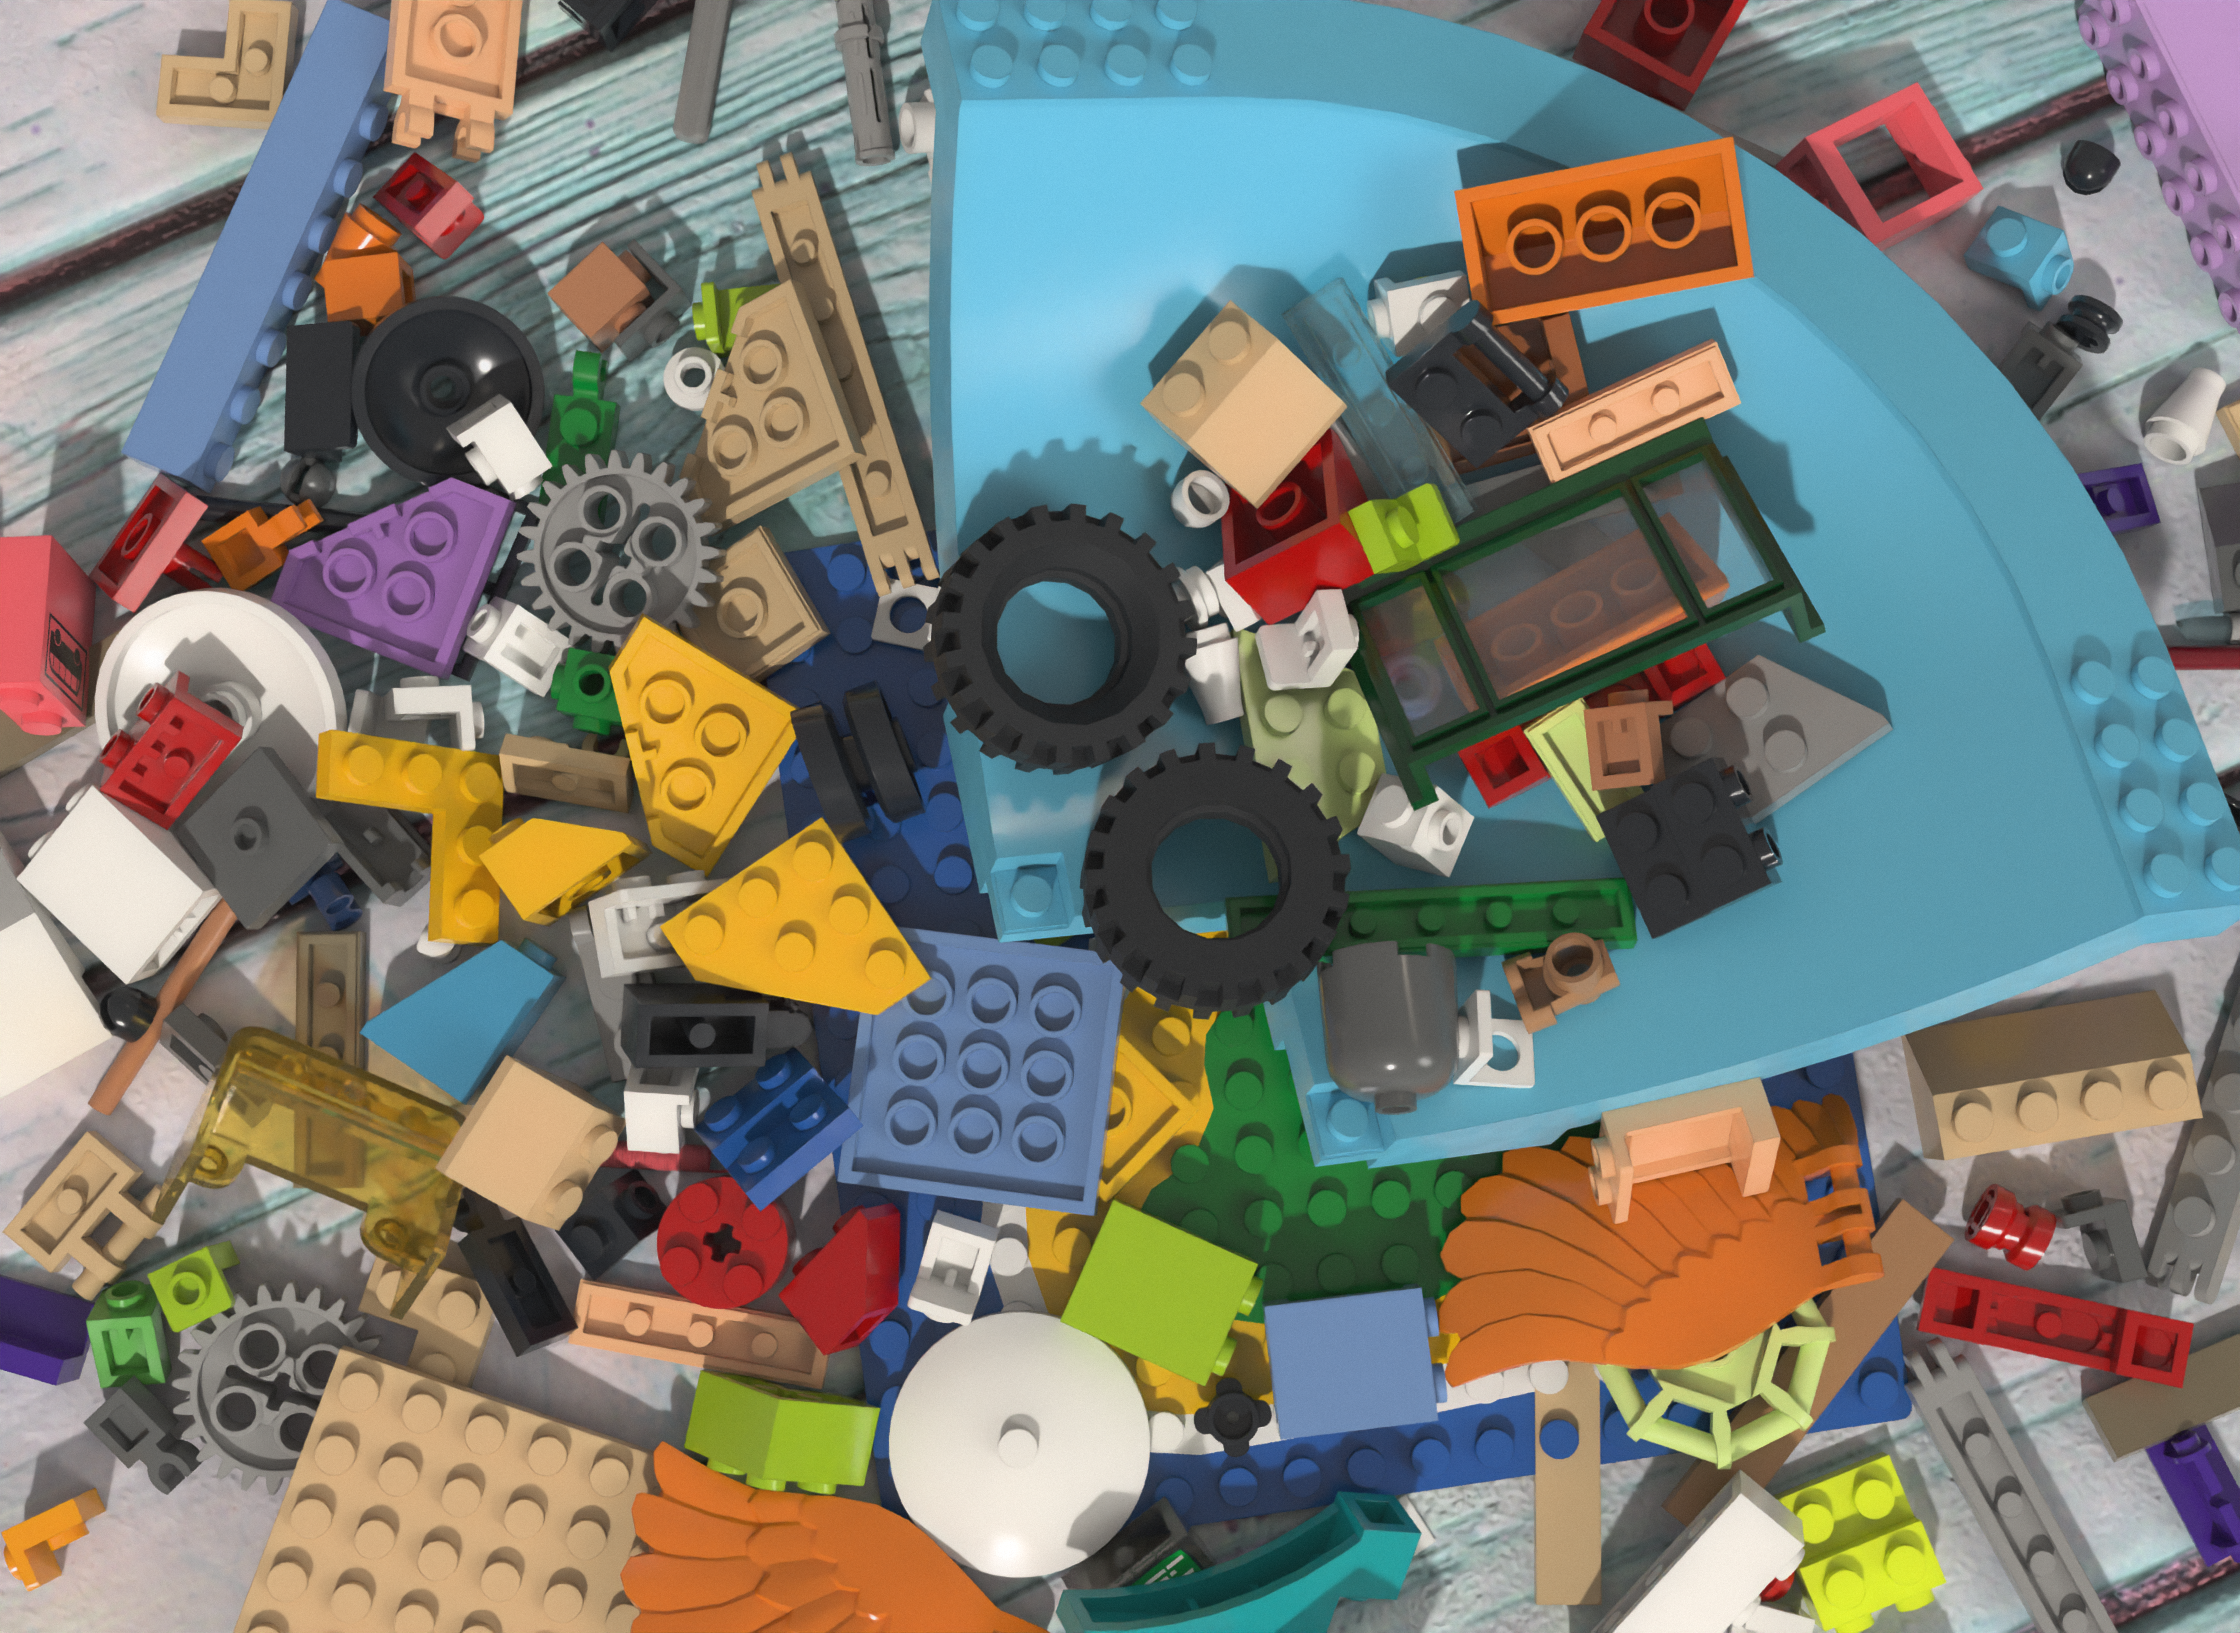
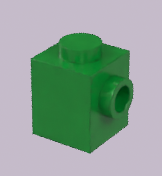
(586, 692)

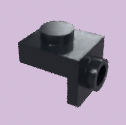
(613, 1223)

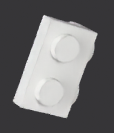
(630, 921)

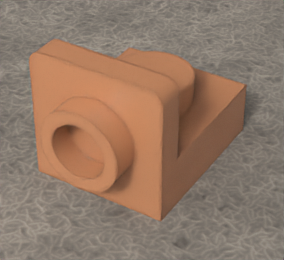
(1626, 740)

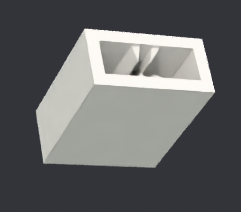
(119, 884)

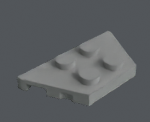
(1774, 728)

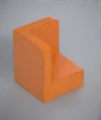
(367, 288)

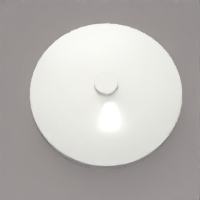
(241, 660)
(1019, 1444)

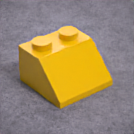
(557, 865)

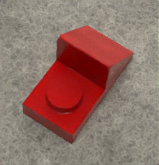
(430, 205)

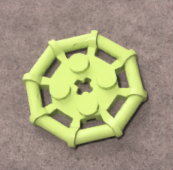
(1727, 1384)

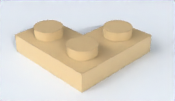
(243, 85)
(449, 1318)

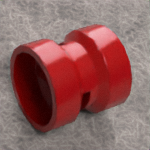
(2006, 1225)

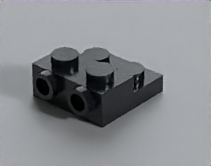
(1691, 846)

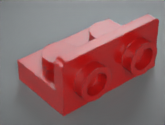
(167, 752)

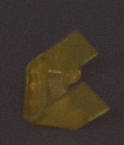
(330, 1133)

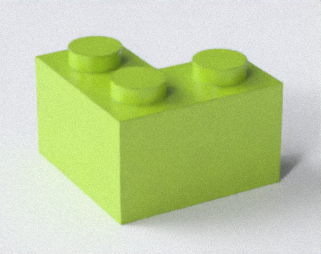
(780, 1433)

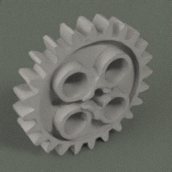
(573, 525)
(300, 1328)

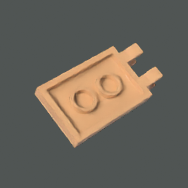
(452, 63)

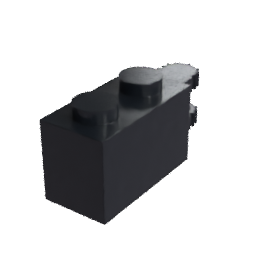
(706, 1025)

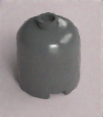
(1390, 1023)

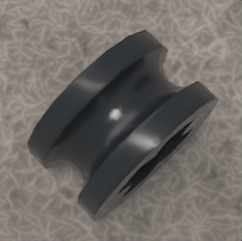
(2090, 323)

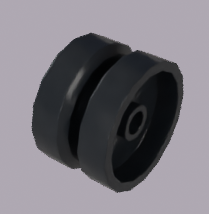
(865, 760)

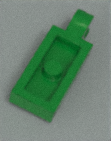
(581, 423)

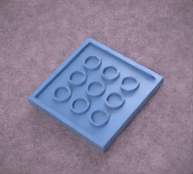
(989, 1076)

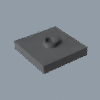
(259, 838)

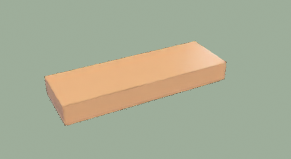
(1634, 411)

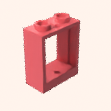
(1925, 144)

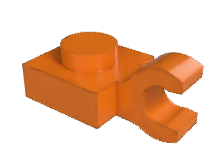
(255, 546)

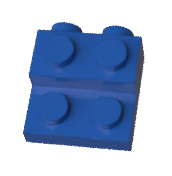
(777, 1127)

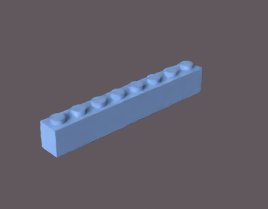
(267, 252)

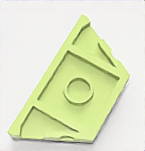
(1317, 731)

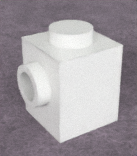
(1418, 838)

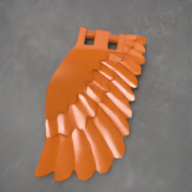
(1672, 1283)
(790, 1564)

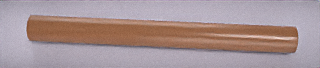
(168, 999)

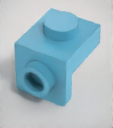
(2022, 255)

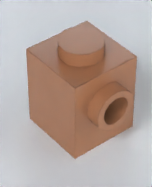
(603, 295)

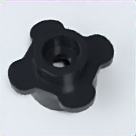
(1236, 1435)

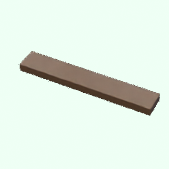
(1860, 1315)

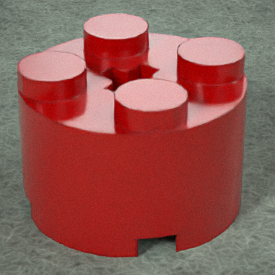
(694, 1260)

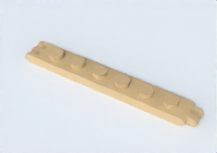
(879, 482)

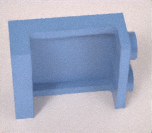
(1353, 1361)

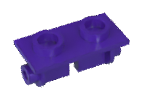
(2201, 1492)

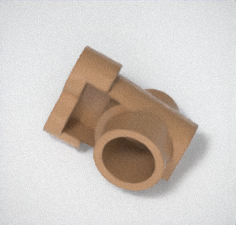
(1550, 982)

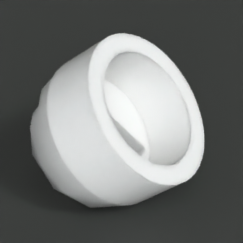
(1199, 499)

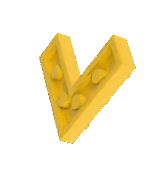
(466, 807)

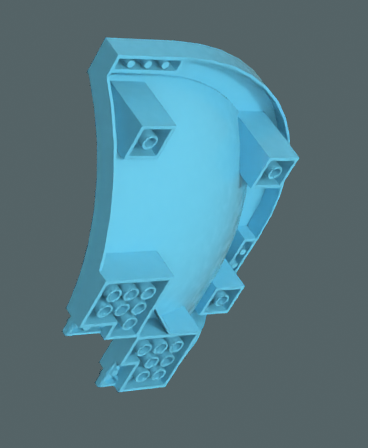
(2042, 768)

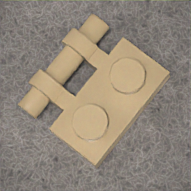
(74, 1203)

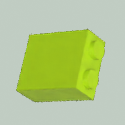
(1162, 1293)

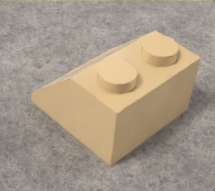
(1243, 404)
(532, 1143)

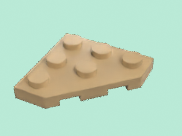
(772, 412)

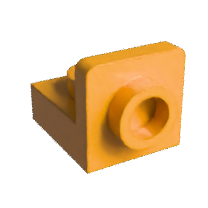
(32, 1542)

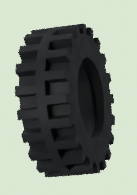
(1121, 580)
(1180, 964)

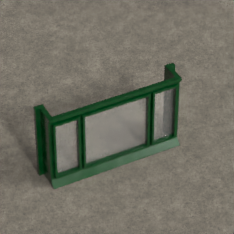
(1566, 598)

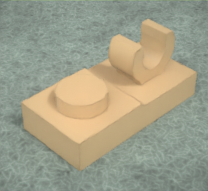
(568, 774)

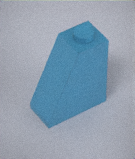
(470, 1017)

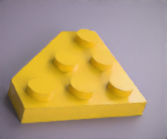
(696, 740)
(800, 931)

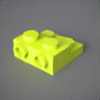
(1860, 1546)

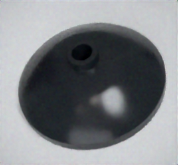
(428, 340)

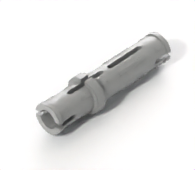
(860, 47)

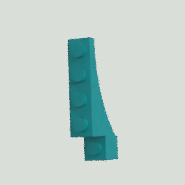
(1286, 1586)

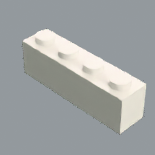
(1714, 1566)

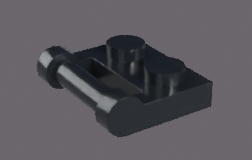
(1460, 398)

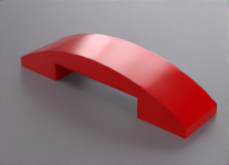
(1508, 764)
(2055, 1326)

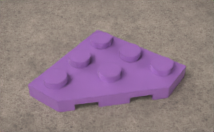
(401, 575)

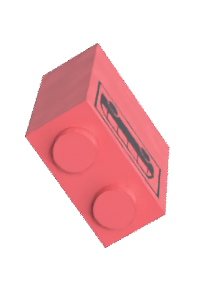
(44, 635)

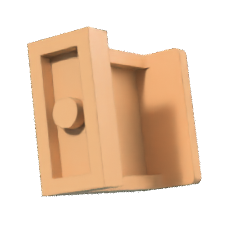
(1683, 1136)

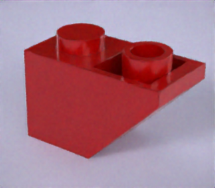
(850, 1281)

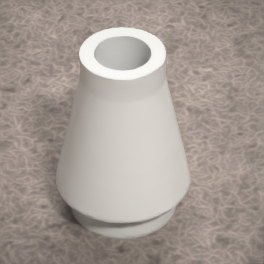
(2185, 419)
(1215, 673)

